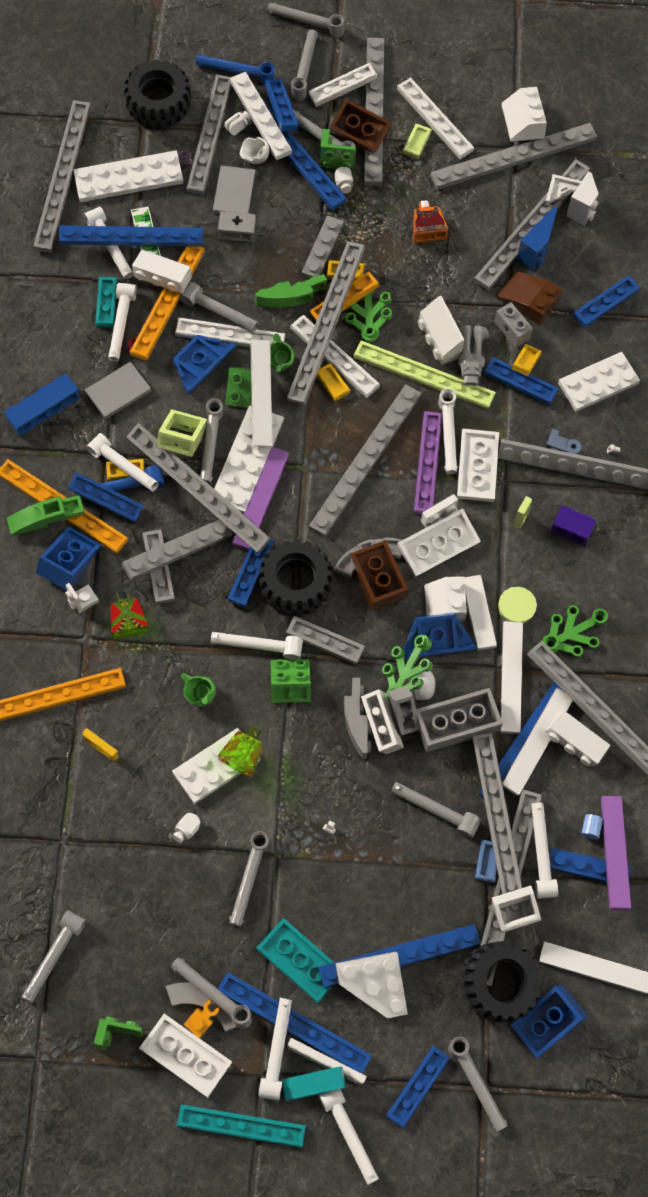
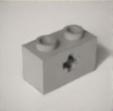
(236, 226)
(513, 324)
(404, 710)

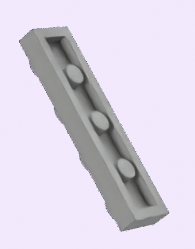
(322, 247)
(160, 577)
(326, 640)

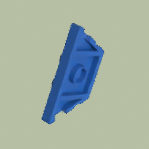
(200, 359)
(443, 630)

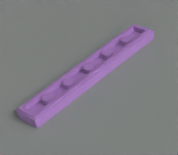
(427, 462)
(264, 491)
(615, 853)

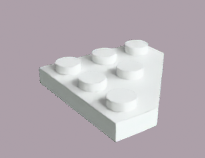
(375, 982)

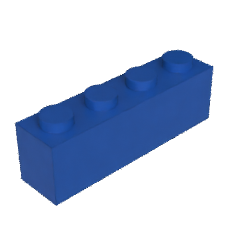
(42, 404)

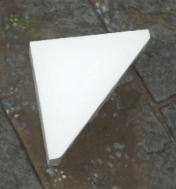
(560, 188)

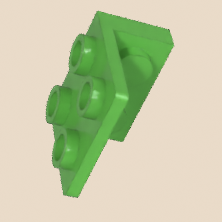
(335, 155)
(239, 387)
(290, 681)
(109, 1024)

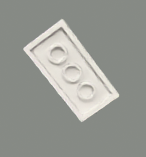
(598, 381)
(478, 465)
(438, 542)
(205, 772)
(185, 1055)

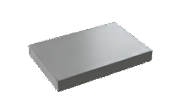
(234, 190)
(117, 390)

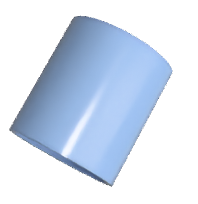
(592, 826)

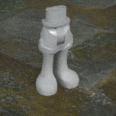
(472, 364)

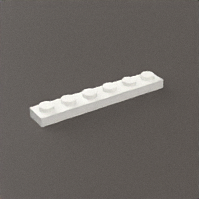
(260, 116)

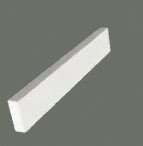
(435, 118)
(225, 333)
(339, 359)
(261, 393)
(511, 677)
(535, 744)
(594, 967)

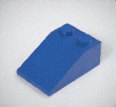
(535, 243)
(67, 558)
(550, 1020)

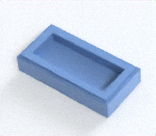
(486, 865)

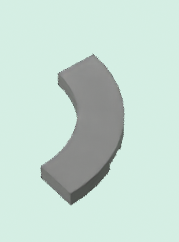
(345, 564)
(189, 995)

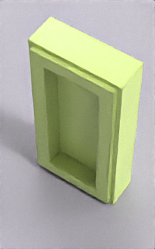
(417, 141)
(522, 513)

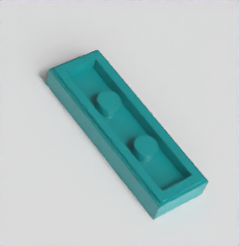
(106, 302)
(314, 1083)

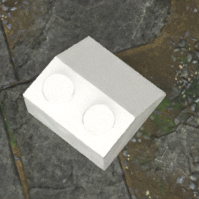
(584, 201)
(446, 596)

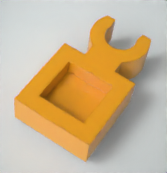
(200, 1020)

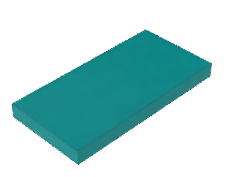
(296, 958)

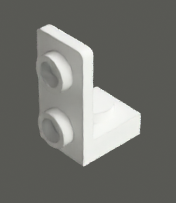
(81, 599)

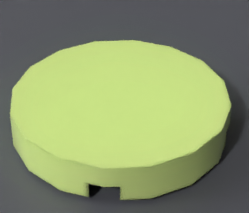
(517, 605)

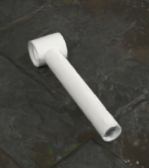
(97, 218)
(125, 294)
(449, 430)
(101, 446)
(290, 647)
(545, 886)
(270, 1087)
(333, 1101)

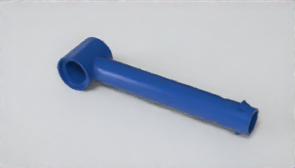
(264, 71)
(128, 483)

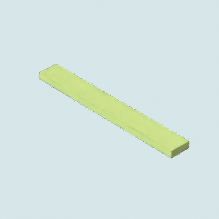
(423, 374)

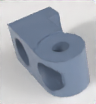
(563, 444)

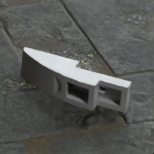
(356, 722)

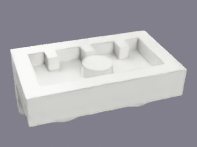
(439, 511)

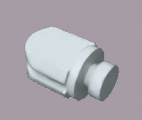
(237, 122)
(344, 179)
(186, 827)

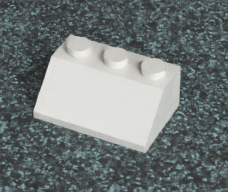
(524, 115)
(441, 331)

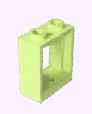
(186, 444)

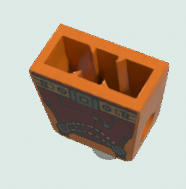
(428, 223)

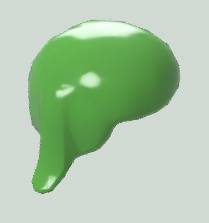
(281, 354)
(198, 690)

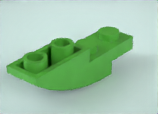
(287, 296)
(43, 513)

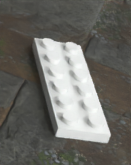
(128, 176)
(245, 464)

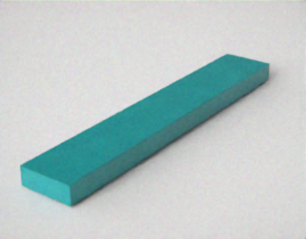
(241, 1126)

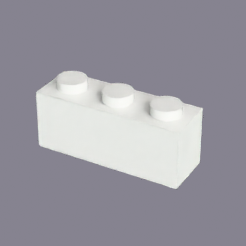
(161, 271)
(382, 722)
(577, 739)

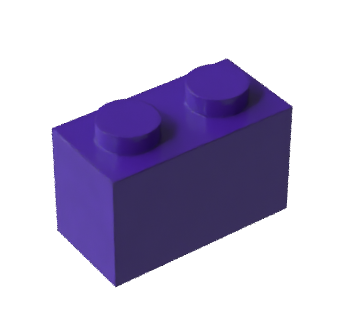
(573, 525)

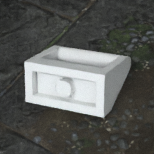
(513, 898)

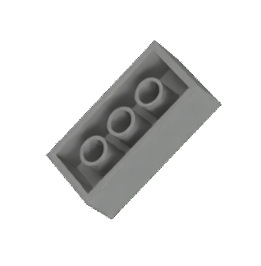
(458, 720)

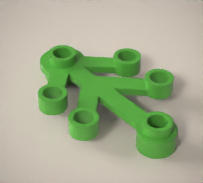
(368, 314)
(572, 633)
(406, 670)

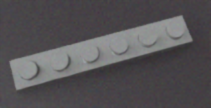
(176, 549)

